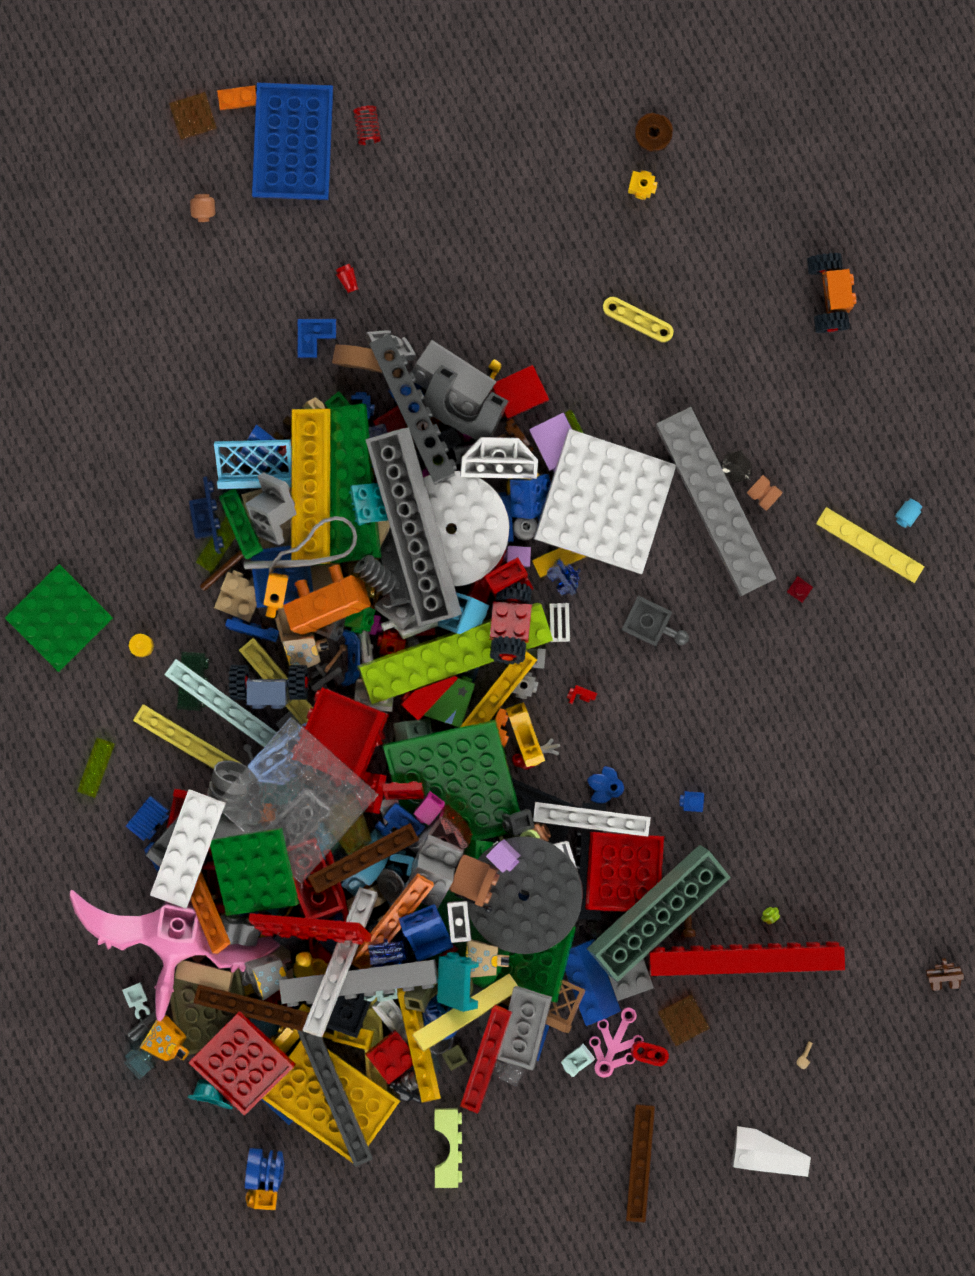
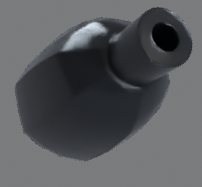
(401, 1092)

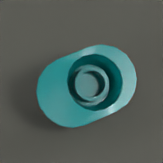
(206, 1092)

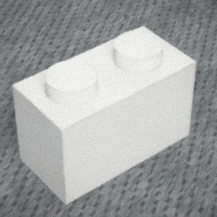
(459, 921)

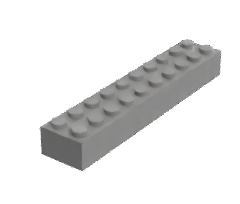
(715, 501)
(413, 526)

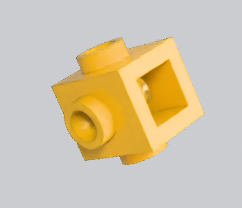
(637, 189)

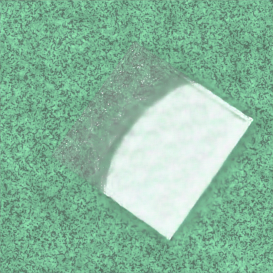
(301, 790)

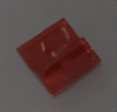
(455, 823)

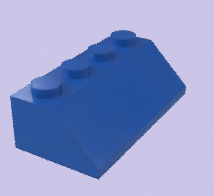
(585, 972)

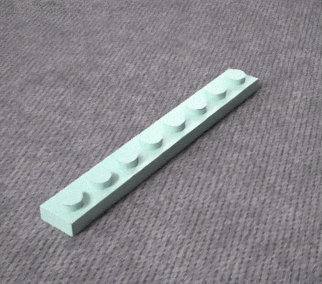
(220, 703)

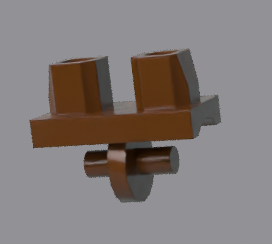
(942, 973)

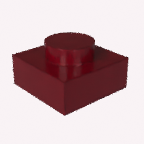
(799, 589)

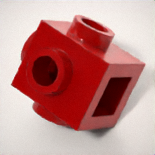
(390, 642)

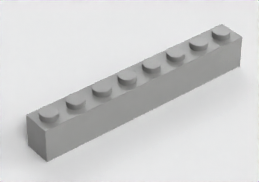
(363, 981)

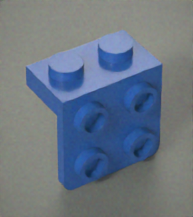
(528, 496)

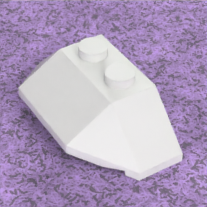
(499, 459)

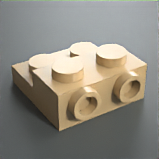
(237, 596)

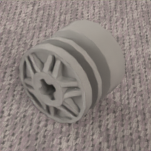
(223, 777)

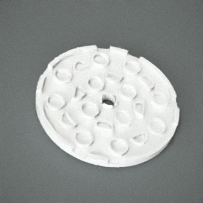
(480, 525)

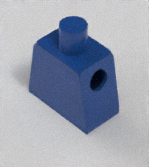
(259, 434)

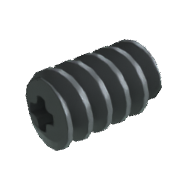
(375, 574)

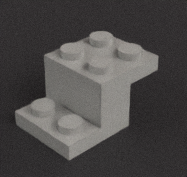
(271, 508)
(436, 863)

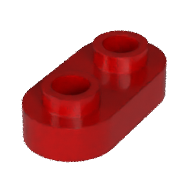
(648, 1053)

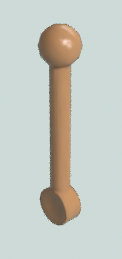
(343, 647)

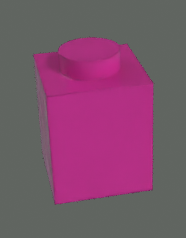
(429, 808)

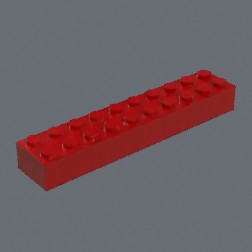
(746, 960)

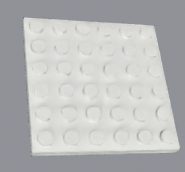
(605, 501)

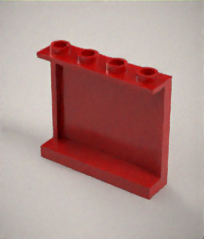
(346, 728)

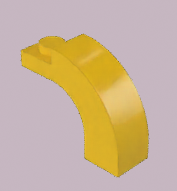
(525, 735)

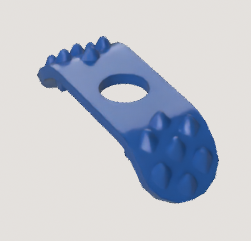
(353, 647)

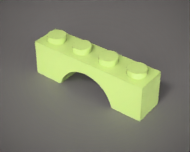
(447, 1172)

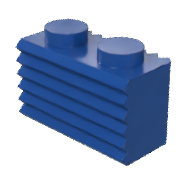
(147, 818)

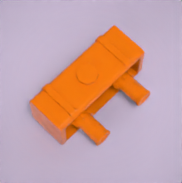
(326, 604)

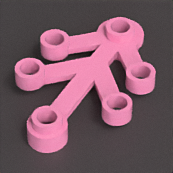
(614, 1046)

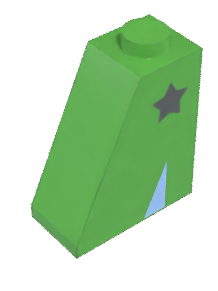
(453, 703)

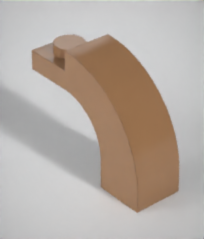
(360, 358)

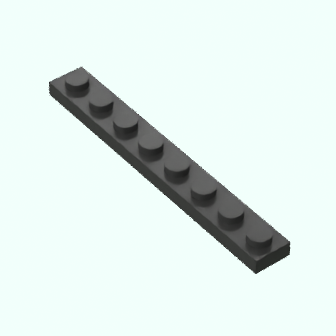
(336, 1098)

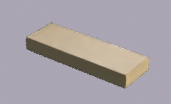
(204, 975)

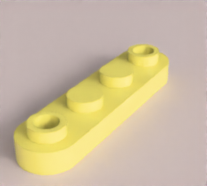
(638, 319)

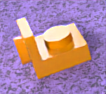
(261, 1199)

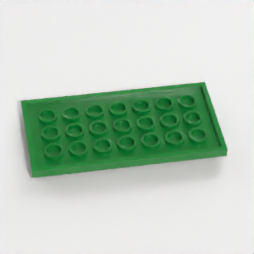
(350, 466)

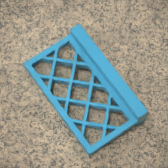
(250, 480)

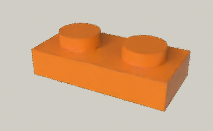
(237, 97)

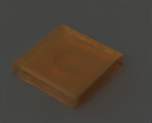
(193, 115)
(683, 1020)

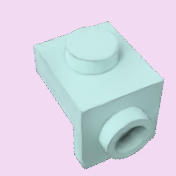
(577, 1060)

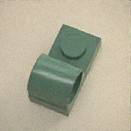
(412, 729)

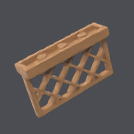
(557, 1021)

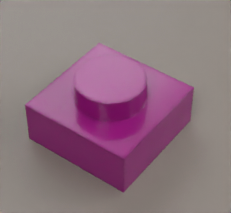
(376, 628)

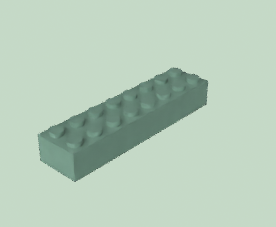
(658, 913)

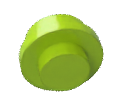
(770, 915)

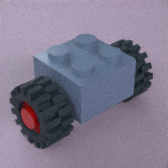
(268, 691)

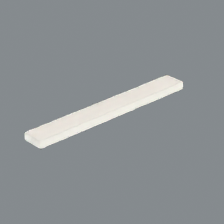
(338, 966)

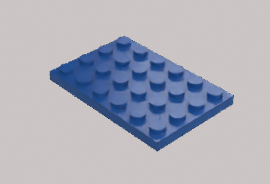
(292, 141)

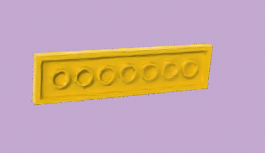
(310, 482)

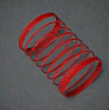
(361, 141)

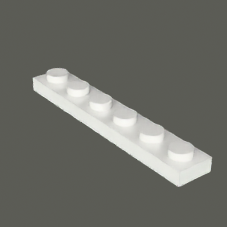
(591, 819)

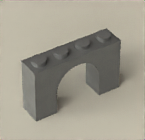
(440, 404)

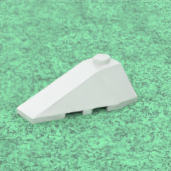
(763, 1153)

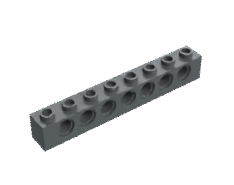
(437, 472)

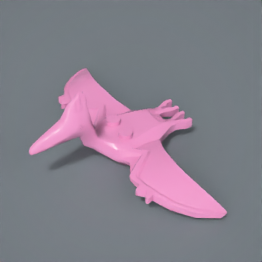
(172, 934)

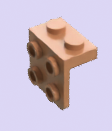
(474, 880)

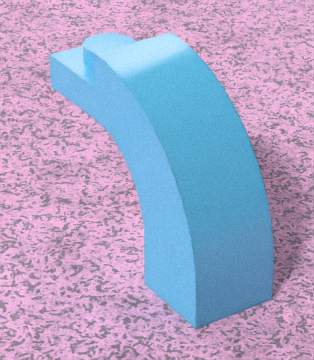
(367, 875)

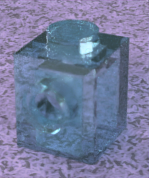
(139, 1062)

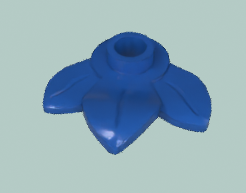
(602, 785)

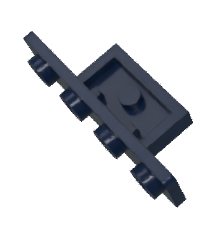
(203, 516)

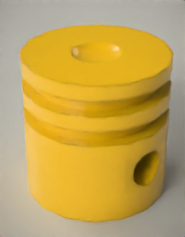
(141, 645)

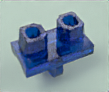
(567, 575)
(386, 952)

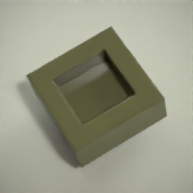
(454, 1057)

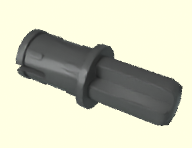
(144, 1026)

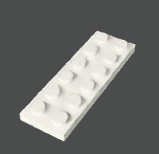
(187, 848)

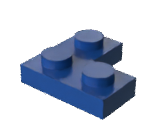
(309, 331)

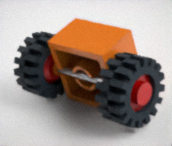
(837, 292)

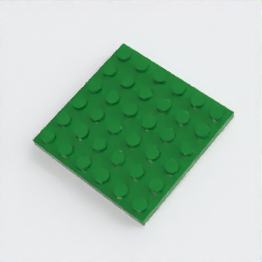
(462, 769)

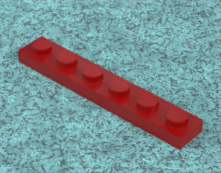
(486, 1058)

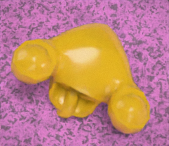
(308, 966)

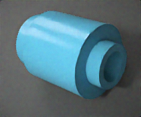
(908, 513)

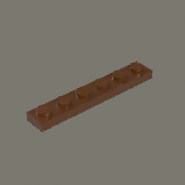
(363, 858)
(250, 1007)
(640, 1163)

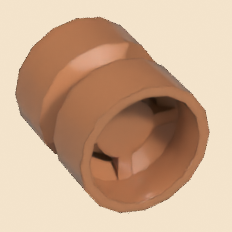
(764, 492)

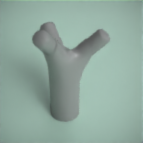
(548, 748)

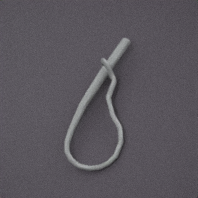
(278, 563)

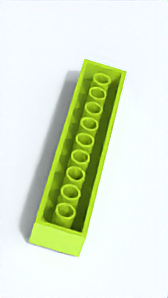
(439, 659)

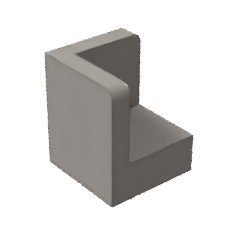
(540, 655)

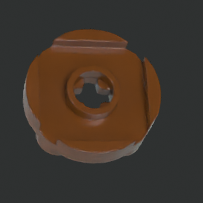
(654, 121)
(514, 431)

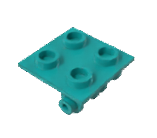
(368, 503)

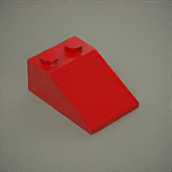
(423, 698)

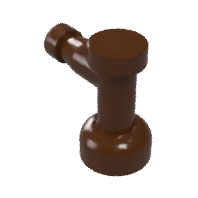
(688, 931)

